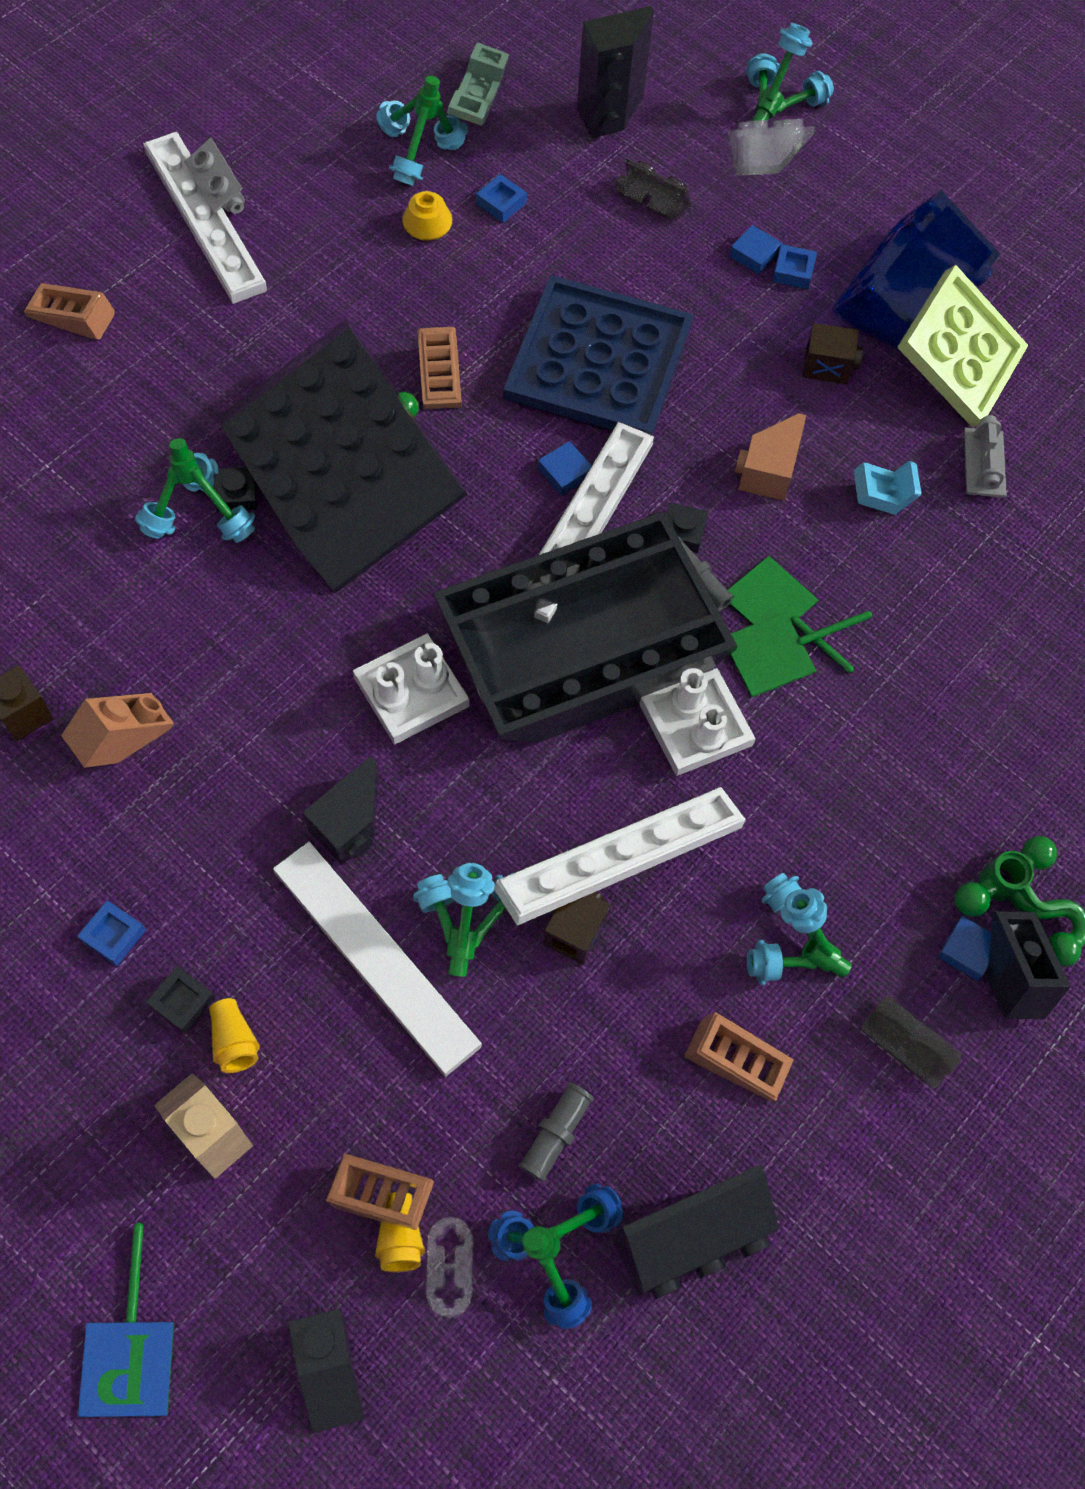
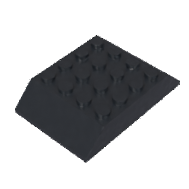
(340, 457)
(617, 632)

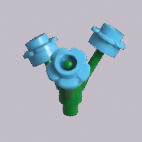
(765, 71)
(395, 118)
(195, 473)
(469, 887)
(806, 914)

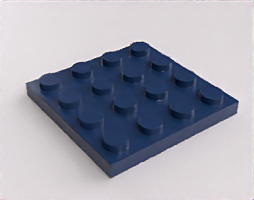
(598, 356)

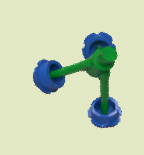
(517, 1237)

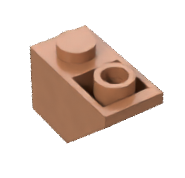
(115, 727)

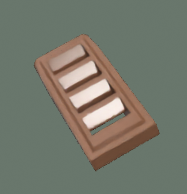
(89, 322)
(439, 344)
(732, 1070)
(349, 1178)

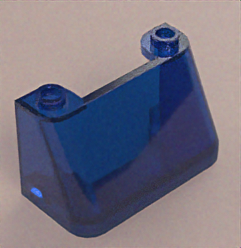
(908, 266)

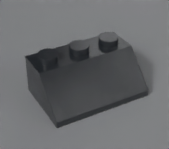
(613, 69)
(698, 1233)

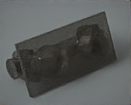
(666, 193)
(911, 1042)

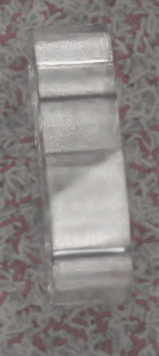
(436, 1267)

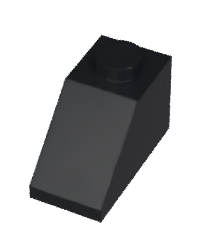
(347, 813)
(1024, 967)
(326, 1370)

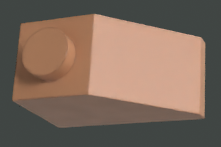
(771, 458)

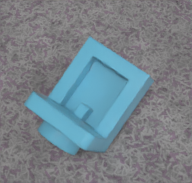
(887, 489)

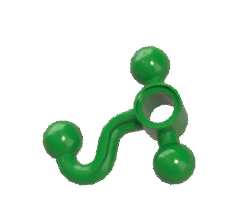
(1038, 854)

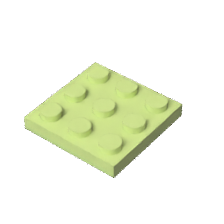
(963, 346)

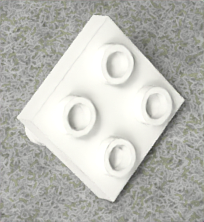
(411, 688)
(696, 720)

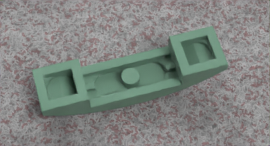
(479, 86)

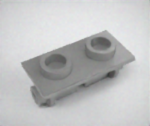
(215, 178)
(985, 459)

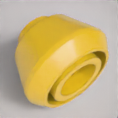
(427, 216)

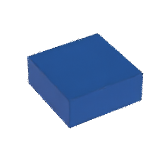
(501, 198)
(755, 249)
(794, 266)
(564, 468)
(111, 933)
(967, 948)

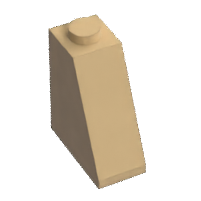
(203, 1125)

